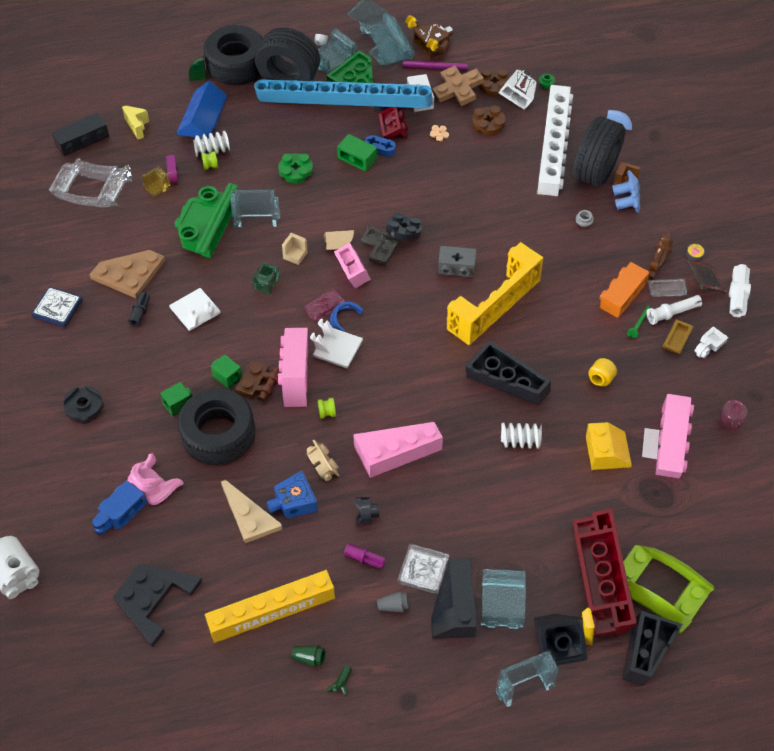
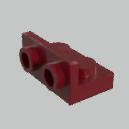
(393, 122)

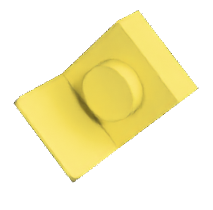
(136, 118)

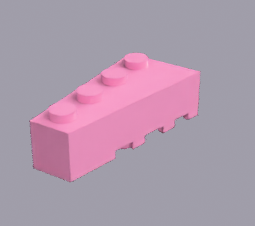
(294, 367)
(674, 435)
(396, 446)

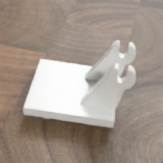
(194, 309)
(336, 345)

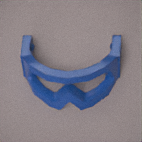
(344, 305)

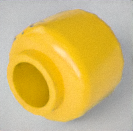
(602, 372)

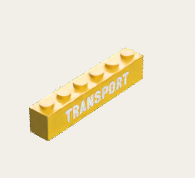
(270, 606)

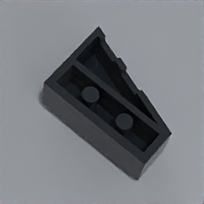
(648, 646)

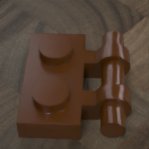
(252, 379)

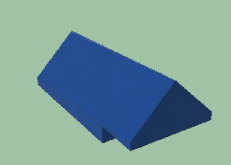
(203, 111)

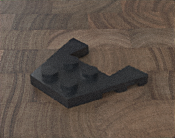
(145, 591)

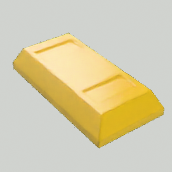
(588, 626)

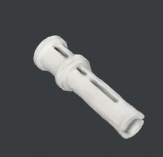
(667, 311)

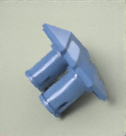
(631, 186)

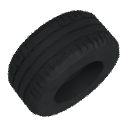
(228, 41)
(292, 45)
(599, 151)
(212, 405)

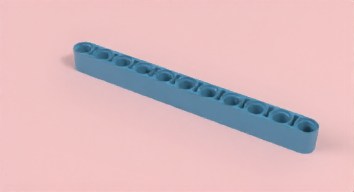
(344, 93)

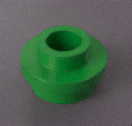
(546, 81)

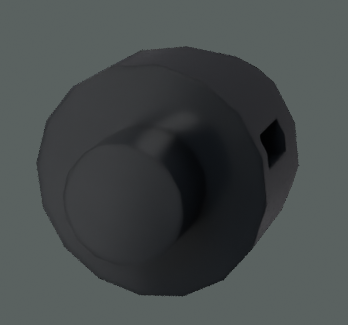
(366, 509)

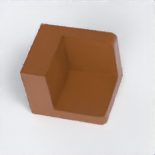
(621, 174)

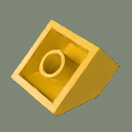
(607, 446)

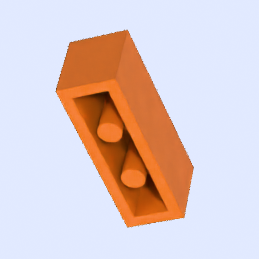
(623, 289)

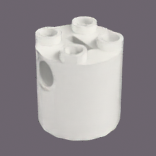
(16, 568)

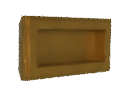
(677, 336)

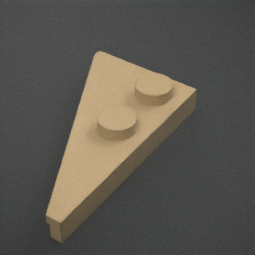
(250, 518)

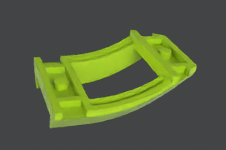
(689, 600)

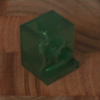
(265, 277)

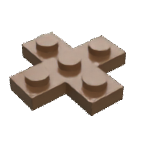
(458, 85)

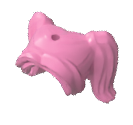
(150, 483)

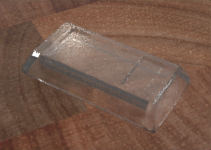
(669, 287)

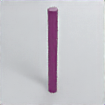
(434, 65)

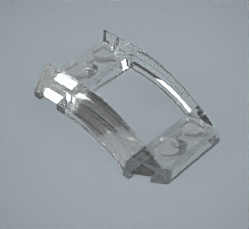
(114, 178)

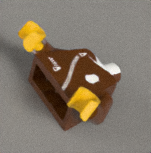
(430, 37)

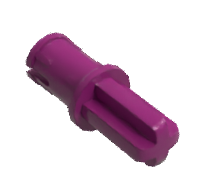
(364, 555)

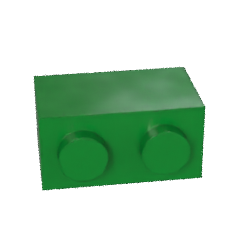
(357, 152)

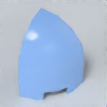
(620, 117)

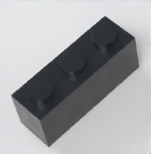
(80, 134)

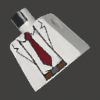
(519, 89)

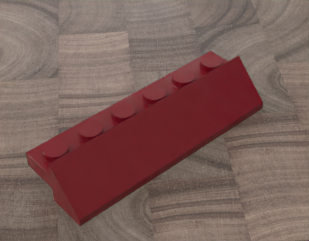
(604, 574)

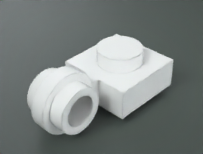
(712, 340)

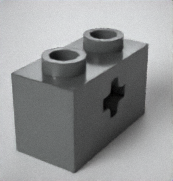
(457, 261)

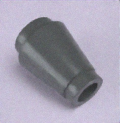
(394, 602)

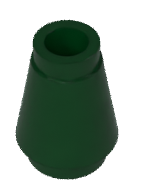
(311, 655)

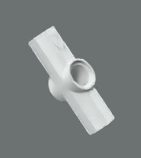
(739, 290)

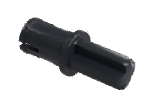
(139, 309)

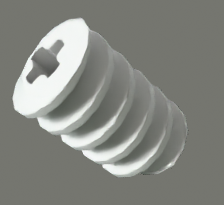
(211, 143)
(521, 435)

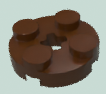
(494, 75)
(493, 113)

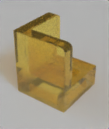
(156, 181)

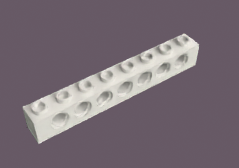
(554, 140)

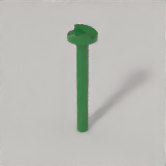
(633, 331)

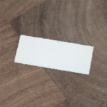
(650, 443)

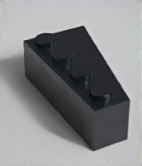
(508, 374)

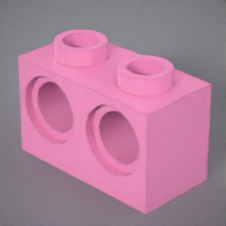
(352, 265)

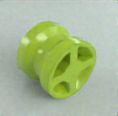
(209, 160)
(326, 408)

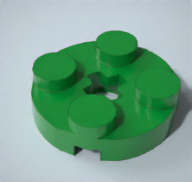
(287, 165)

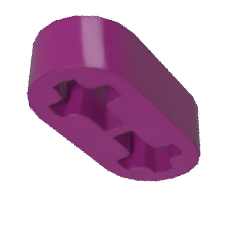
(172, 168)

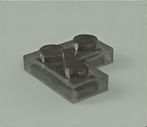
(384, 245)

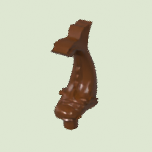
(662, 251)

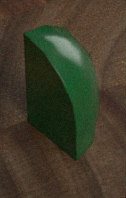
(197, 69)

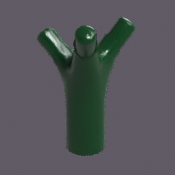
(341, 681)

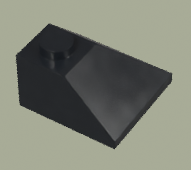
(561, 637)

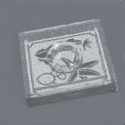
(423, 568)

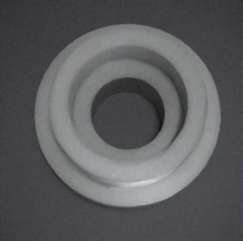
(584, 218)

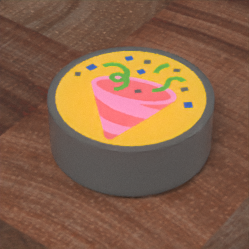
(695, 252)

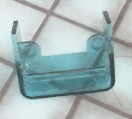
(385, 31)

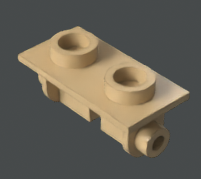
(319, 454)

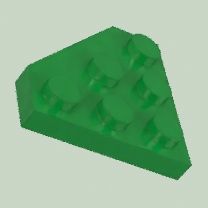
(353, 70)

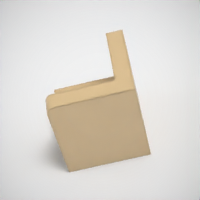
(294, 248)

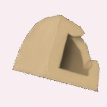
(337, 239)

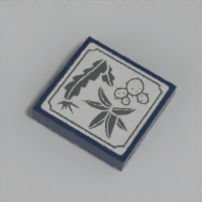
(57, 306)

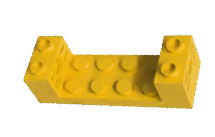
(470, 322)

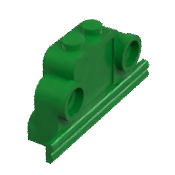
(205, 220)

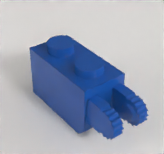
(119, 508)

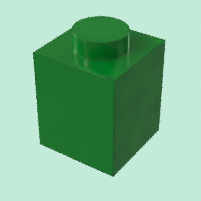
(226, 371)
(175, 398)

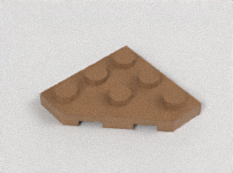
(128, 273)

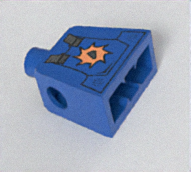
(293, 497)

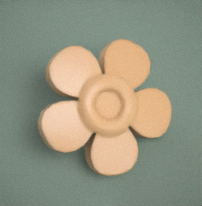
(439, 133)

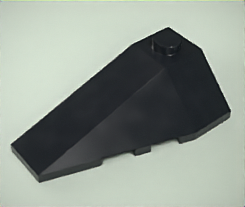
(455, 605)

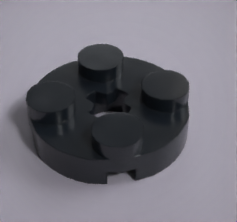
(404, 227)
(85, 413)

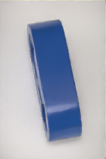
(384, 146)

